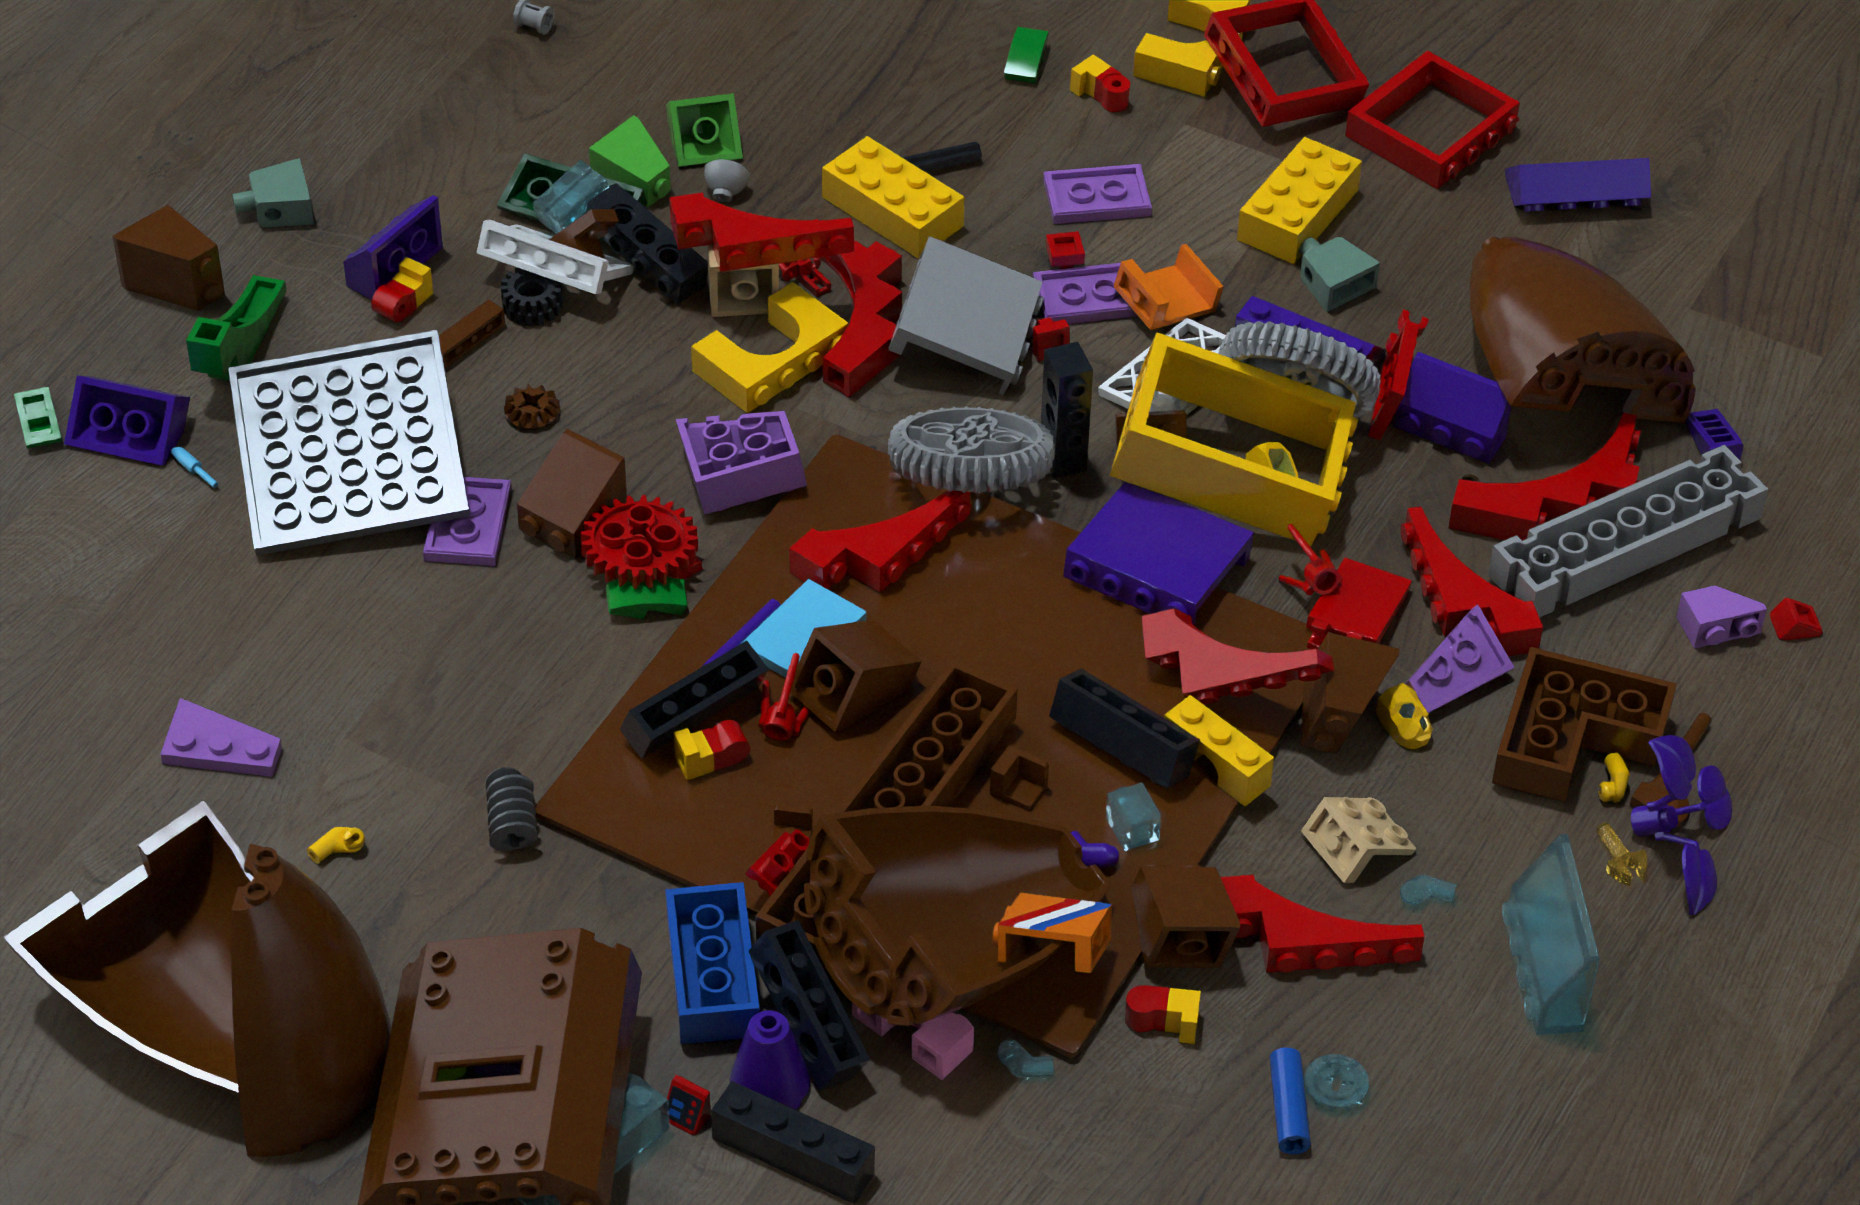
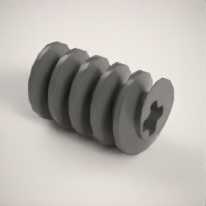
(510, 810)

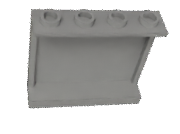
(969, 311)

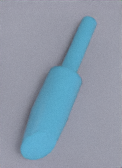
(192, 465)

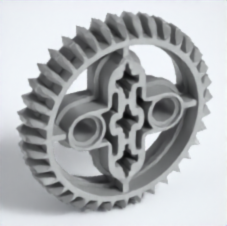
(1306, 359)
(971, 449)

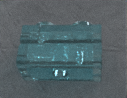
(569, 197)

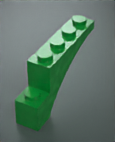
(238, 333)

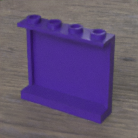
(1156, 551)

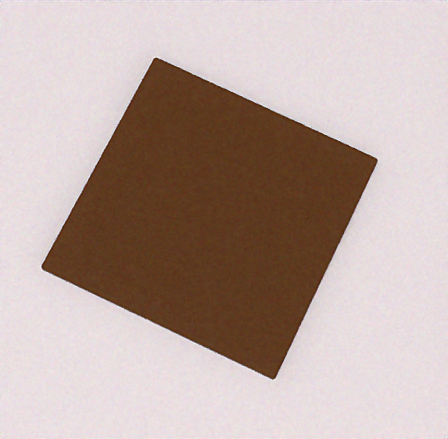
(978, 598)

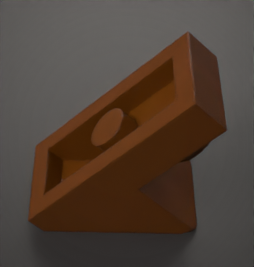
(586, 231)

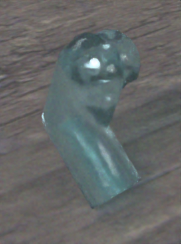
(1426, 887)
(1022, 1063)

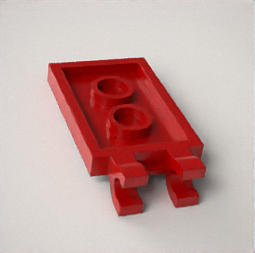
(1395, 372)
(1359, 605)

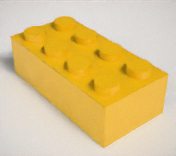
(892, 196)
(1299, 199)

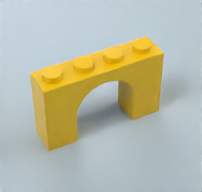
(1179, 64)
(755, 378)

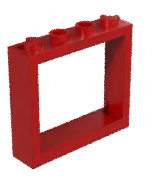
(1249, 79)
(1366, 127)

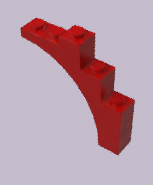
(877, 304)
(1515, 508)

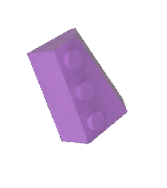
(741, 458)

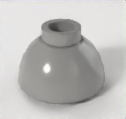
(725, 178)

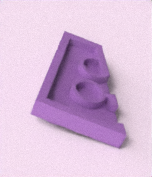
(1460, 663)
(218, 743)

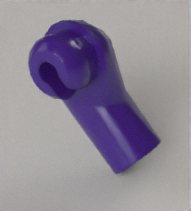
(1097, 853)

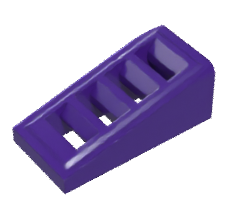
(1726, 435)

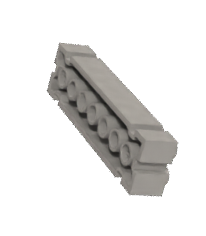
(1628, 531)

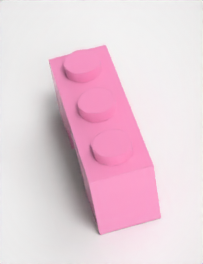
(936, 1044)

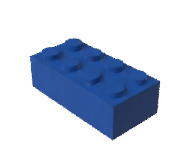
(711, 962)

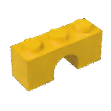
(1241, 764)

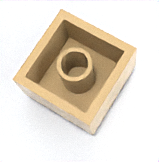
(740, 290)

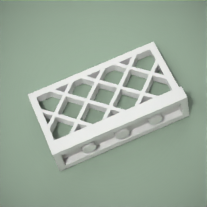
(539, 255)
(1161, 401)

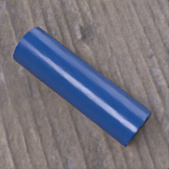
(1289, 1101)

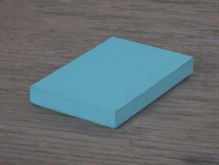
(792, 623)

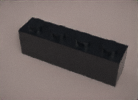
(694, 699)
(1124, 728)
(793, 1142)

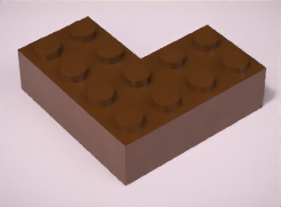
(1576, 706)

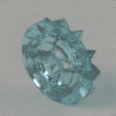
(1321, 1075)

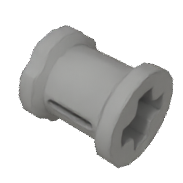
(533, 16)

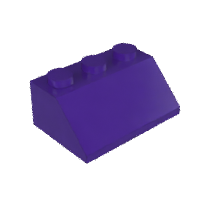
(411, 235)
(1454, 408)
(125, 419)

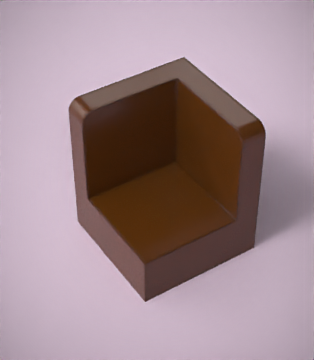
(1019, 777)

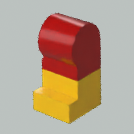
(1102, 83)
(404, 291)
(710, 748)
(1163, 1010)

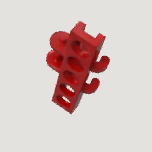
(800, 269)

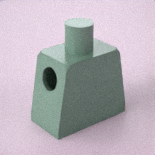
(277, 196)
(1337, 271)

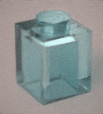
(1133, 816)

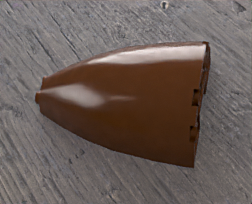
(1566, 324)
(914, 901)
(153, 950)
(302, 1011)

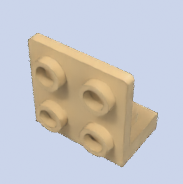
(1353, 831)

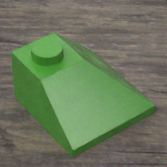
(704, 129)

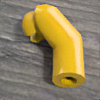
(1619, 778)
(337, 841)

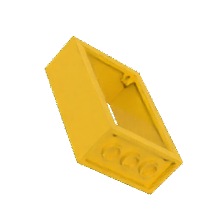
(1220, 479)

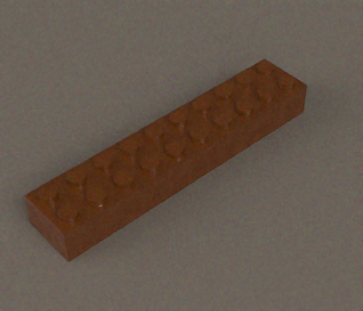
(920, 766)

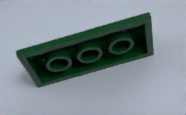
(537, 175)

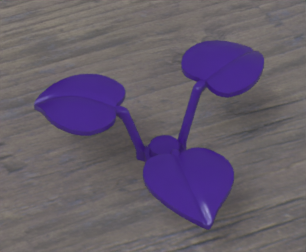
(1658, 818)

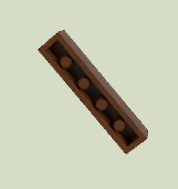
(470, 331)

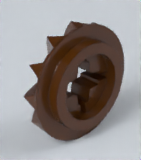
(529, 416)

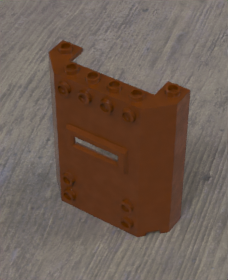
(495, 1000)

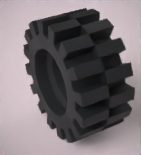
(530, 308)

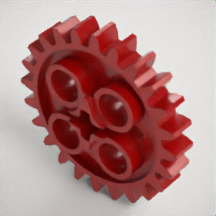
(639, 541)

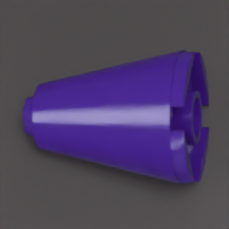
(772, 1060)

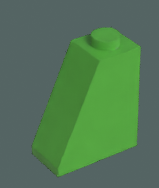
(633, 159)

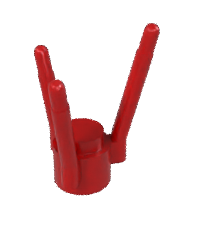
(1318, 573)
(780, 720)

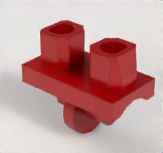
(778, 860)

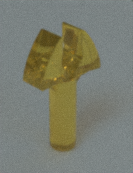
(1622, 856)

